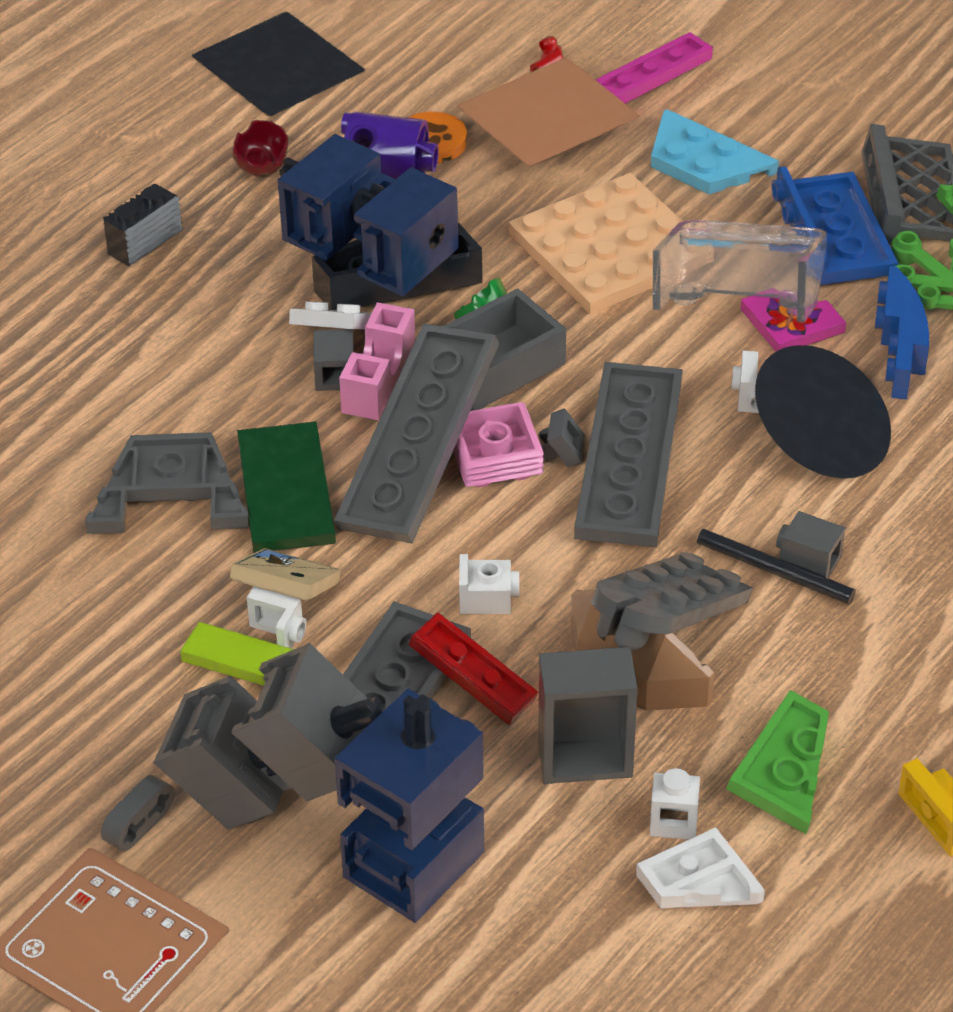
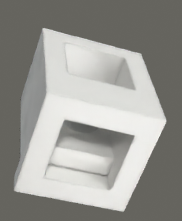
(486, 586)
(674, 792)

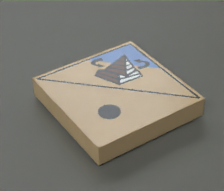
(285, 574)

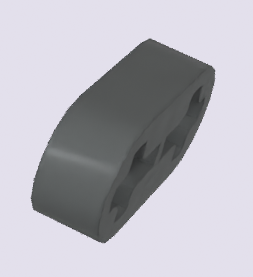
(137, 813)

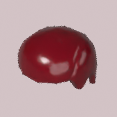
(261, 148)

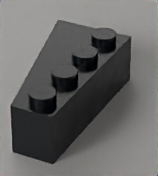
(338, 282)

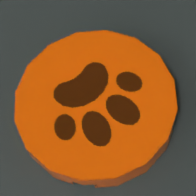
(446, 132)

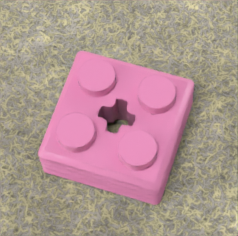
(498, 446)

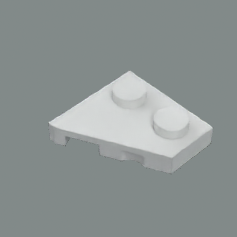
(317, 314)
(699, 875)

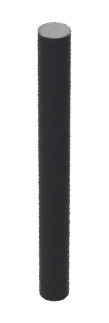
(776, 566)

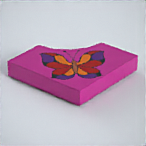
(782, 327)

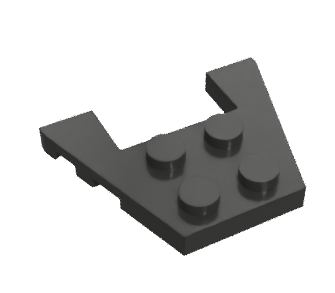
(168, 469)

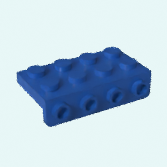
(840, 208)

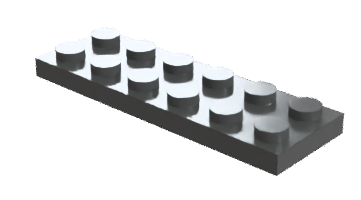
(417, 433)
(629, 455)

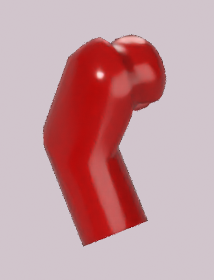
(550, 53)

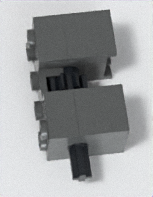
(246, 751)

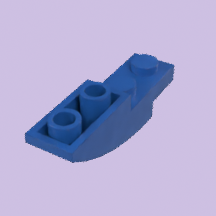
(903, 330)

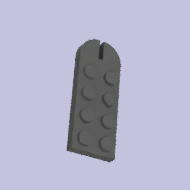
(664, 598)
(389, 664)

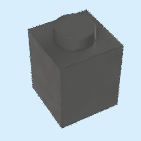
(331, 354)
(811, 543)

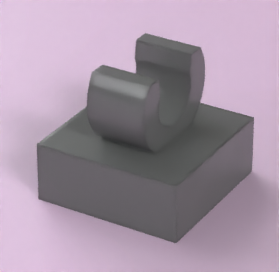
(562, 439)

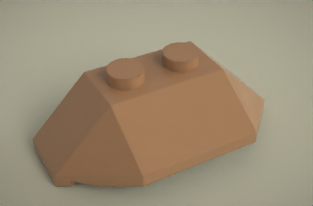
(664, 667)

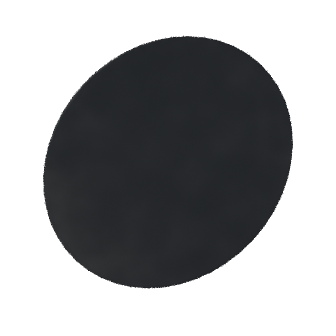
(823, 411)

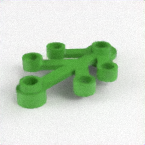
(907, 251)

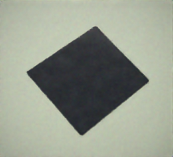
(278, 63)

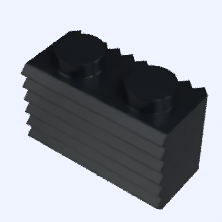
(142, 224)

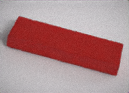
(473, 668)

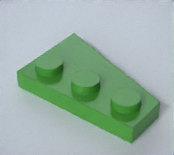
(784, 762)

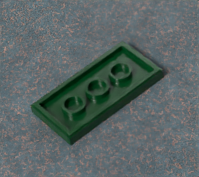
(285, 487)

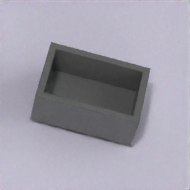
(527, 339)
(587, 715)

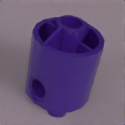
(399, 140)

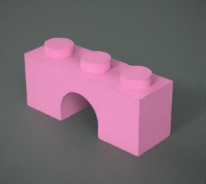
(371, 376)

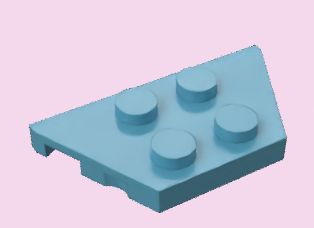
(705, 156)

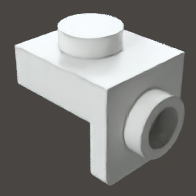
(744, 380)
(276, 615)

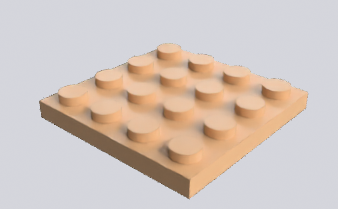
(598, 240)

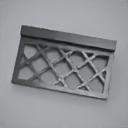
(887, 186)

